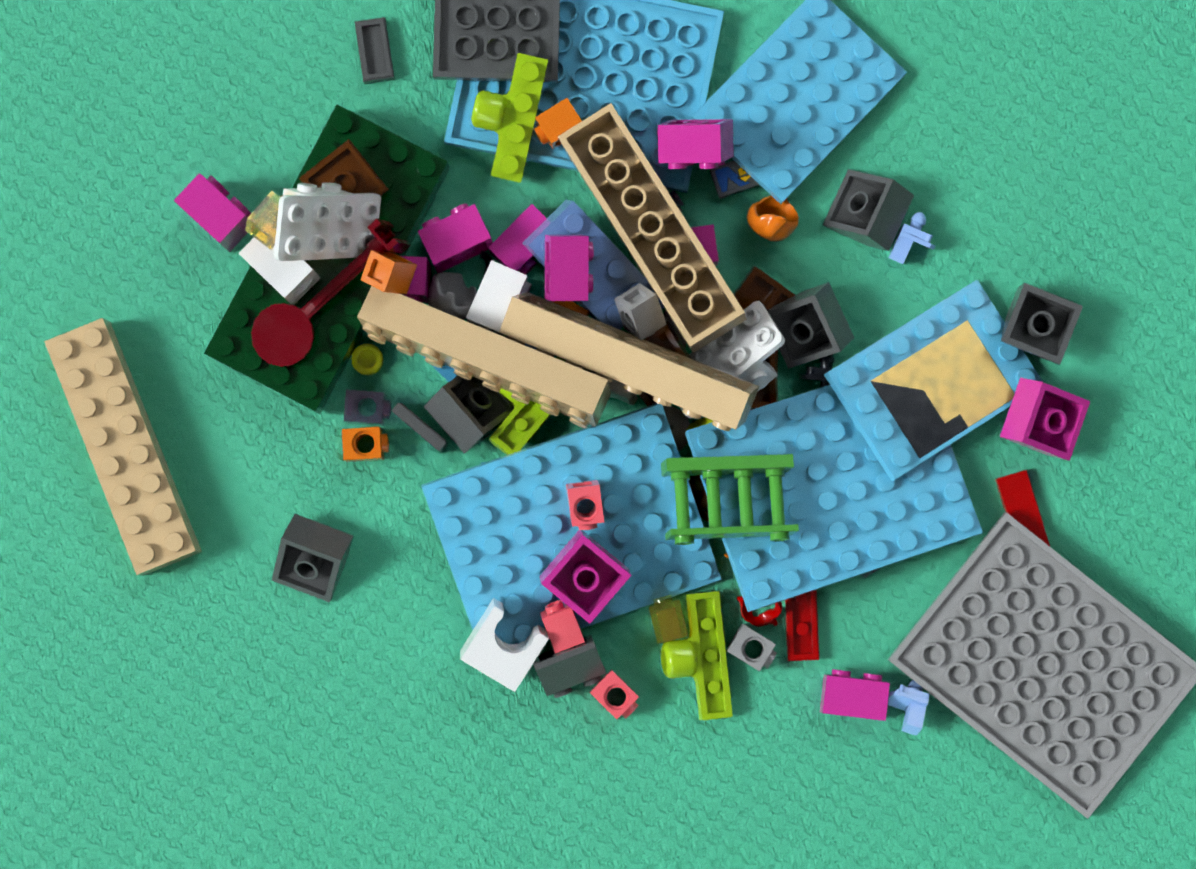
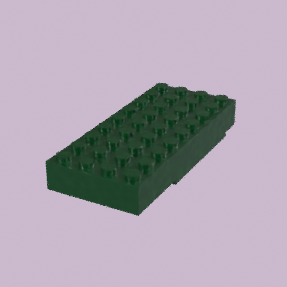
(413, 182)

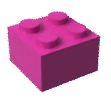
(695, 141)
(209, 207)
(455, 237)
(1045, 418)
(585, 576)

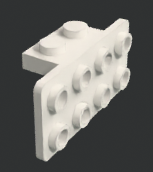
(323, 222)
(745, 348)

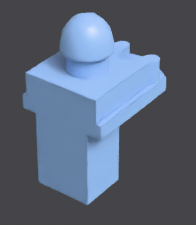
(909, 234)
(913, 702)

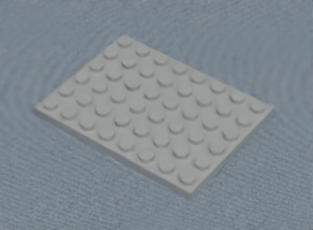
(1046, 665)

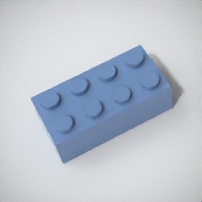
(610, 267)

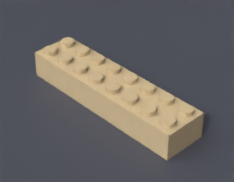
(652, 228)
(485, 356)
(629, 360)
(122, 446)

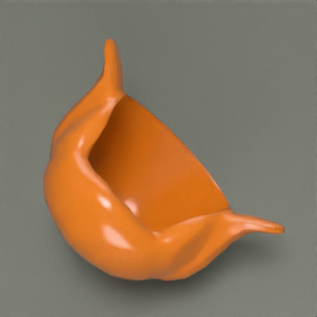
(772, 219)

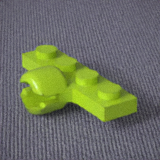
(512, 116)
(519, 424)
(702, 656)

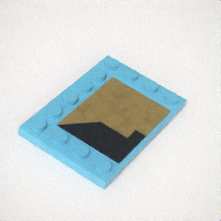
(931, 380)

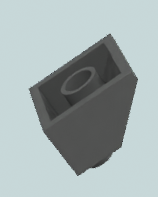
(869, 209)
(1040, 323)
(811, 325)
(468, 411)
(311, 557)
(569, 667)

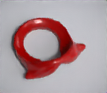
(762, 619)

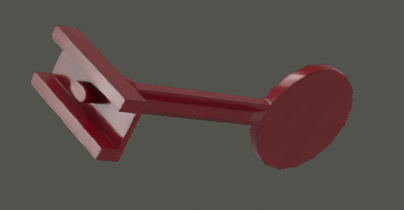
(285, 332)

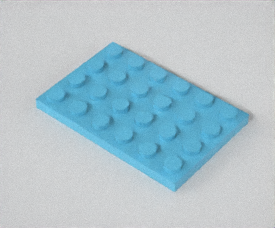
(801, 95)

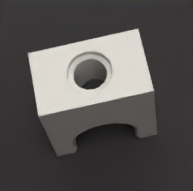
(289, 278)
(495, 295)
(498, 659)

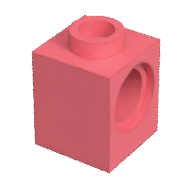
(578, 492)
(561, 626)
(610, 681)

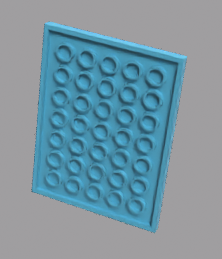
(632, 53)
(837, 495)
(513, 518)

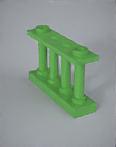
(743, 469)

